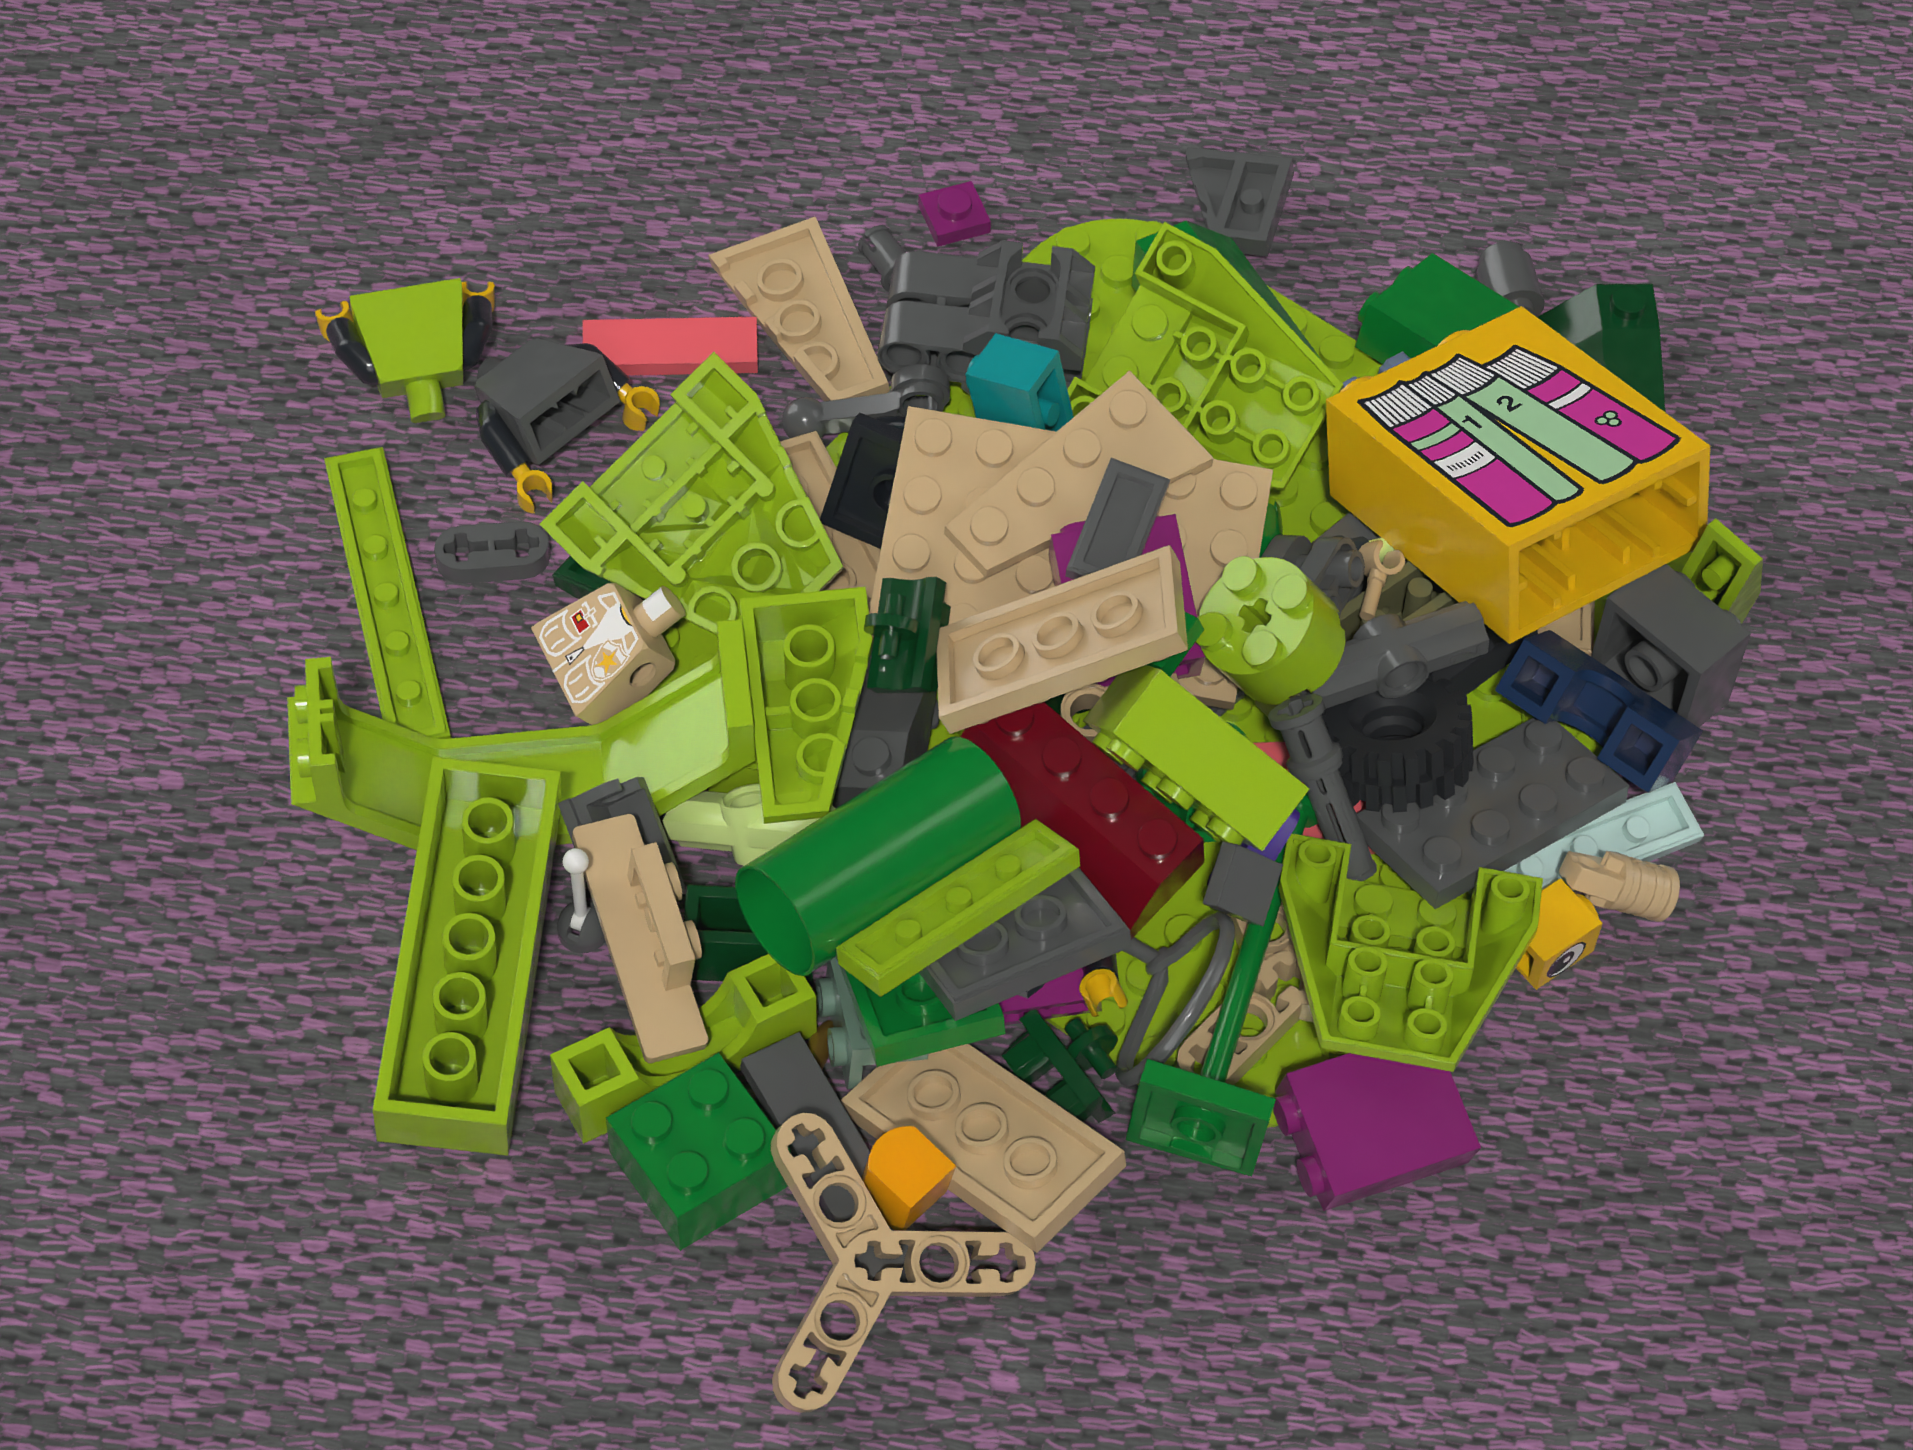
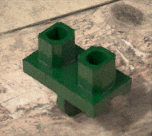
(906, 635)
(1042, 1050)

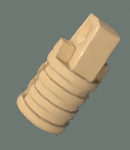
(1623, 883)

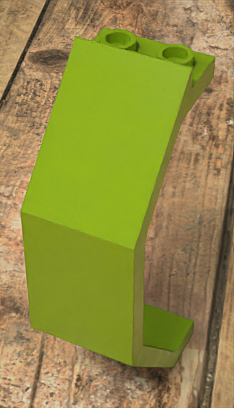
(379, 772)

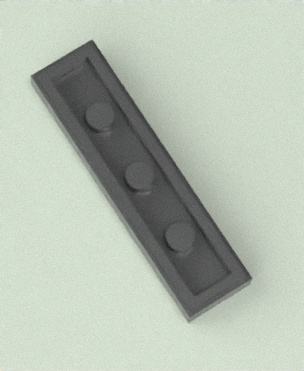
(792, 1083)

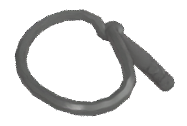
(1157, 965)

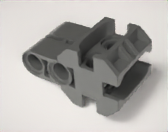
(952, 305)

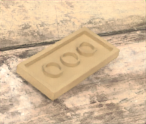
(1061, 639)
(1011, 1146)

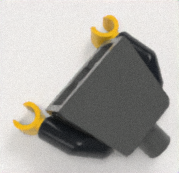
(544, 400)

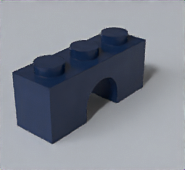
(1568, 686)

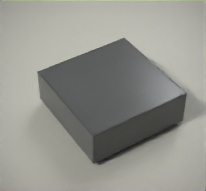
(1242, 884)

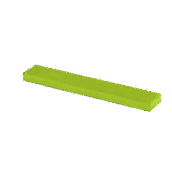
(386, 593)

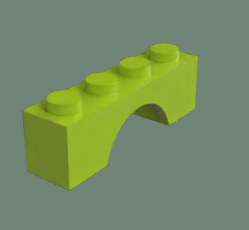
(746, 1014)

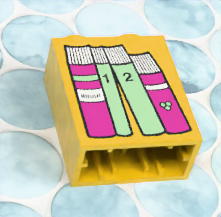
(1517, 472)

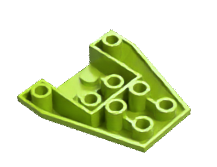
(1215, 359)
(1391, 969)

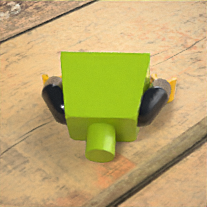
(413, 340)

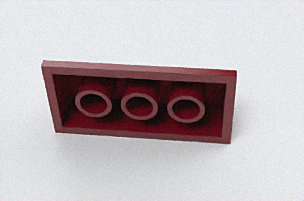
(1124, 835)

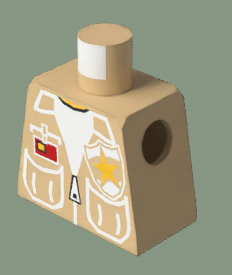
(609, 648)

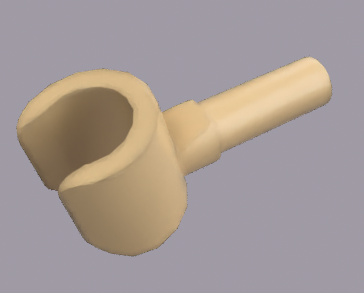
(1377, 574)

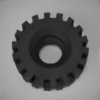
(1404, 745)

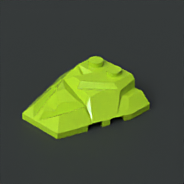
(701, 507)

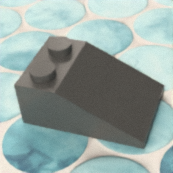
(883, 738)

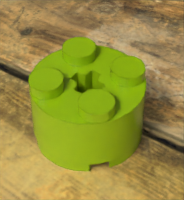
(1270, 629)

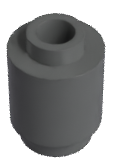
(1512, 275)

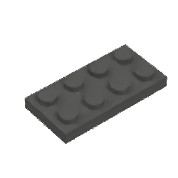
(1517, 801)

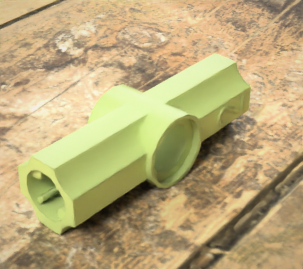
(729, 823)

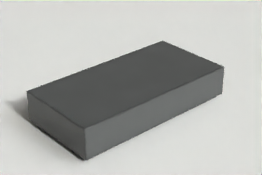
(1118, 518)

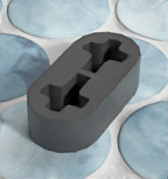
(492, 552)

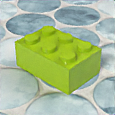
(1194, 758)

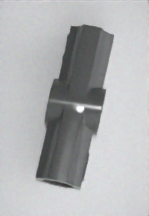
(1400, 655)

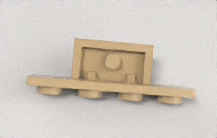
(645, 935)

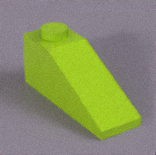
(1725, 570)

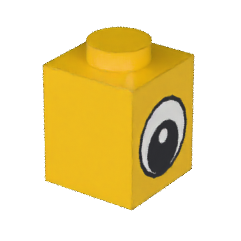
(1564, 934)

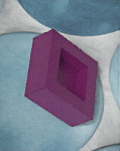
(954, 213)

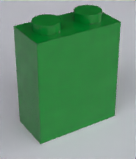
(1425, 309)

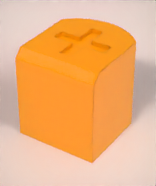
(906, 1175)

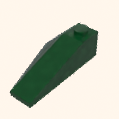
(1617, 330)

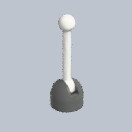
(579, 913)

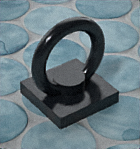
(865, 478)

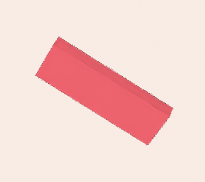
(675, 344)

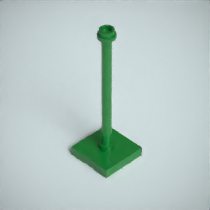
(1202, 1113)

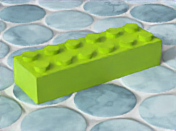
(468, 957)

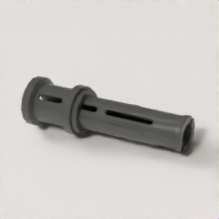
(1316, 763)

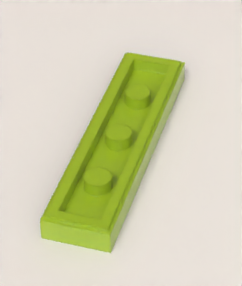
(957, 907)

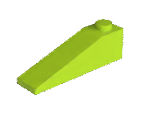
(804, 686)

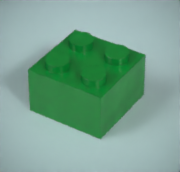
(696, 1151)

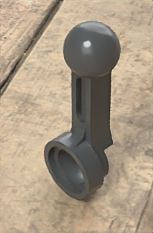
(836, 416)

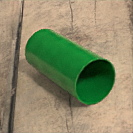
(875, 853)

